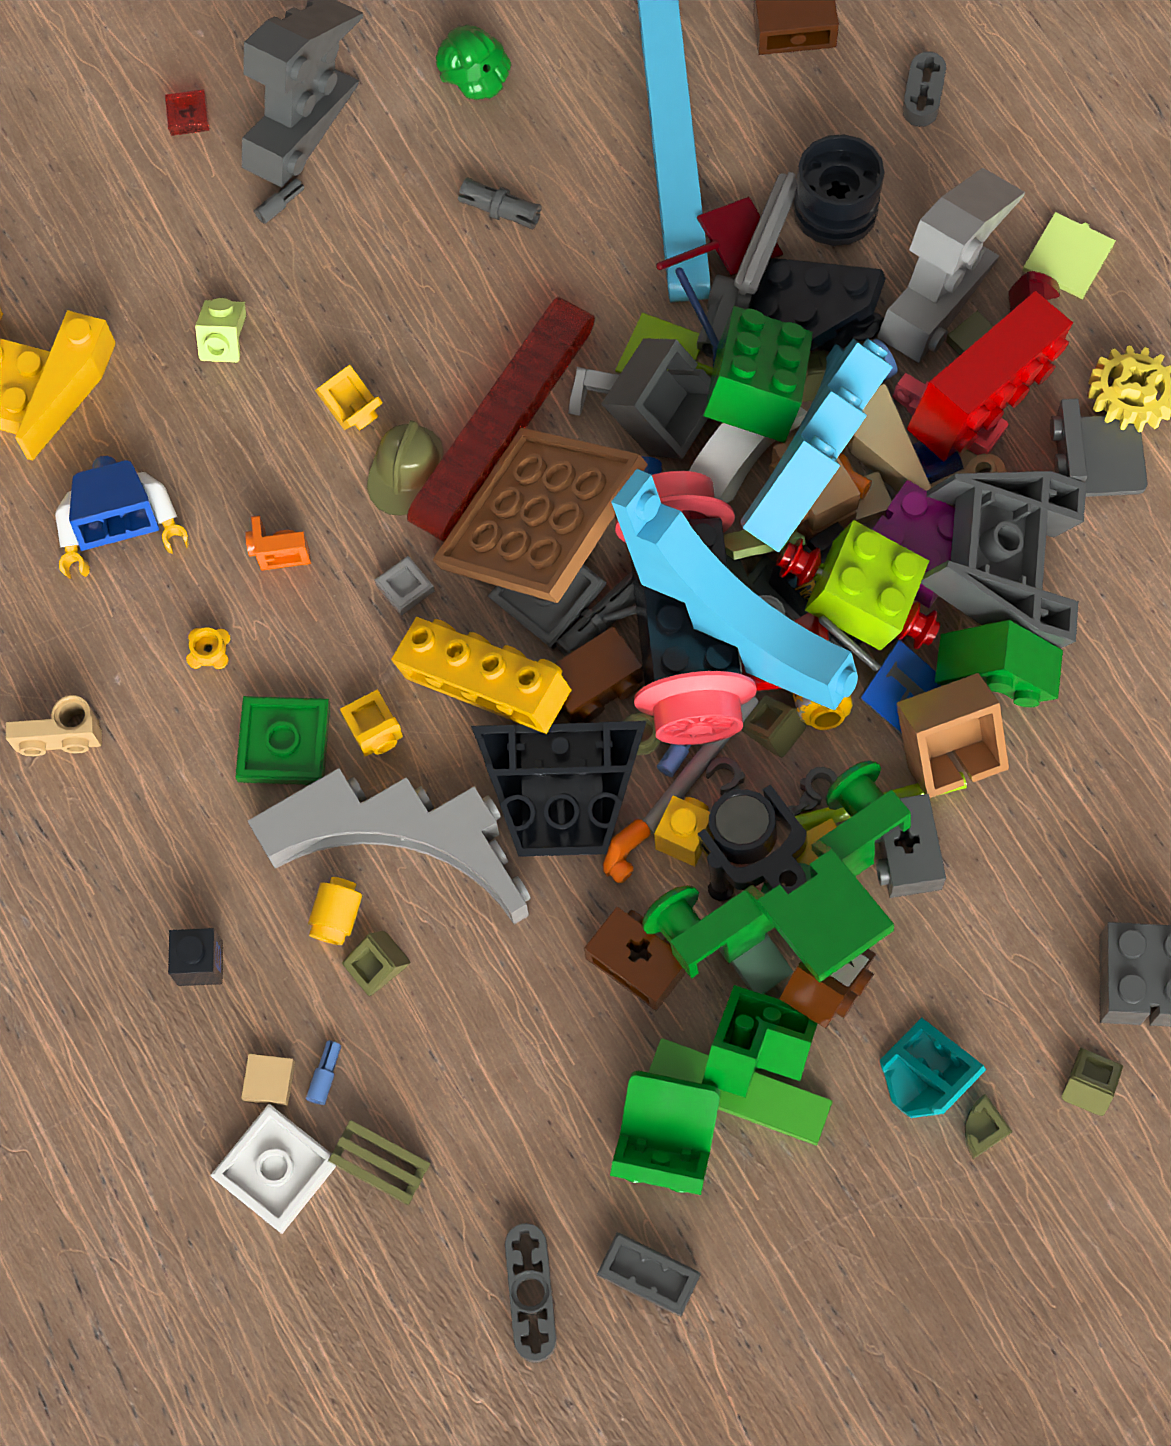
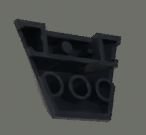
(560, 786)

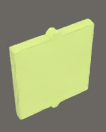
(1070, 254)
(744, 544)

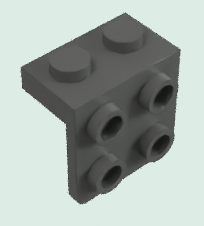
(1098, 452)

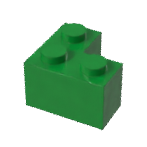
(1006, 658)
(757, 1034)

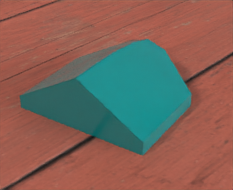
(928, 1071)

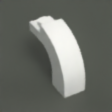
(731, 456)

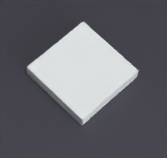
(274, 1168)

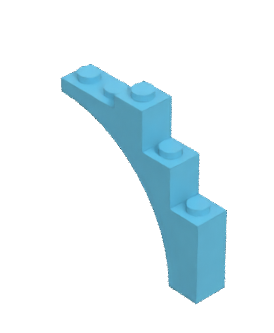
(812, 455)

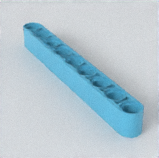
(673, 144)

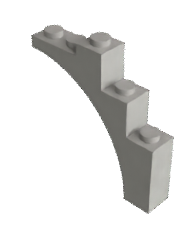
(333, 816)

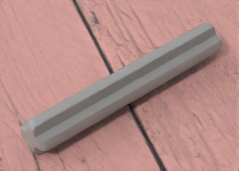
(766, 234)

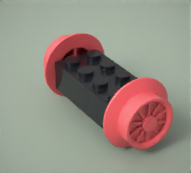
(688, 676)

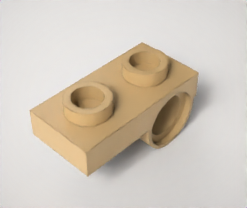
(37, 736)

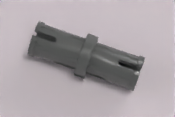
(499, 203)

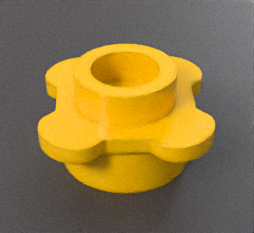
(202, 637)

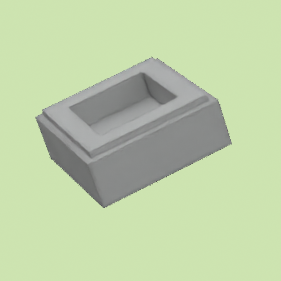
(404, 585)

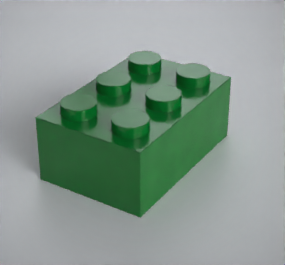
(759, 374)

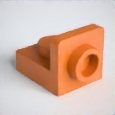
(280, 550)

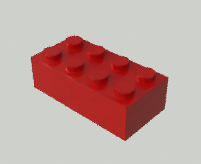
(990, 377)

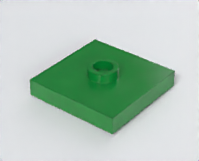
(282, 740)

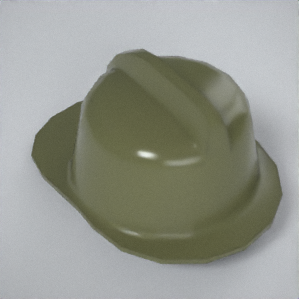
(402, 467)

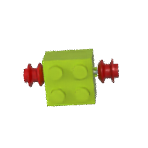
(864, 586)

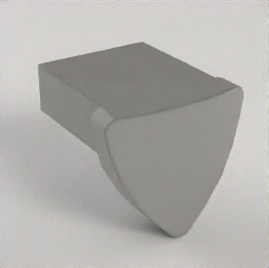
(588, 380)

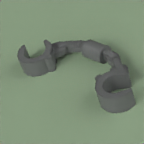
(807, 801)

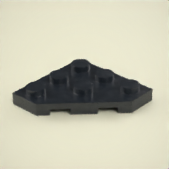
(817, 295)

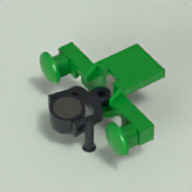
(823, 912)

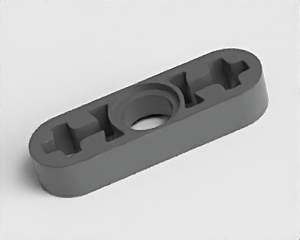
(515, 1258)

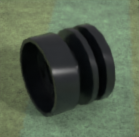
(838, 189)

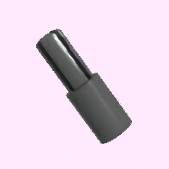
(278, 201)

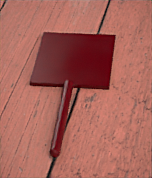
(730, 233)

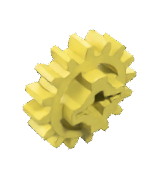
(1133, 388)

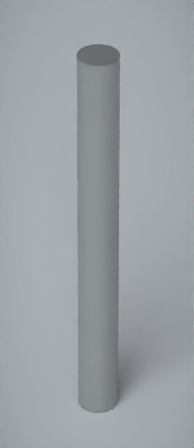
(691, 773)

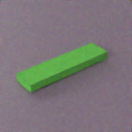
(767, 1100)

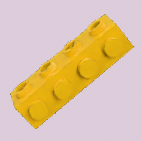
(482, 673)

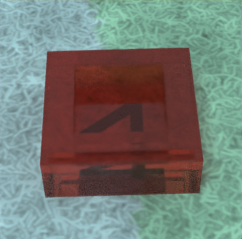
(187, 112)

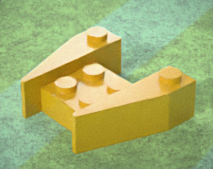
(47, 386)

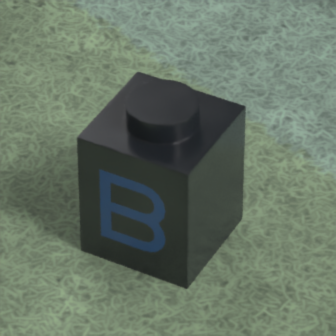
(195, 957)

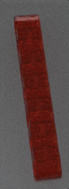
(500, 416)

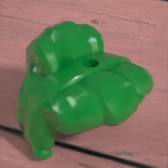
(462, 62)

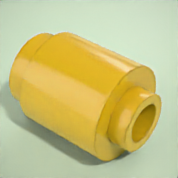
(334, 911)

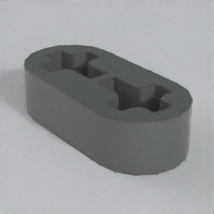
(917, 87)

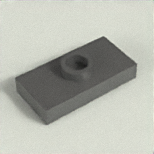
(649, 1274)

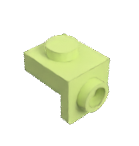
(219, 330)

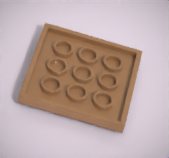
(538, 514)

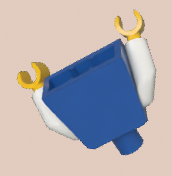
(110, 507)

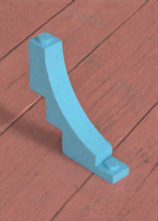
(680, 565)

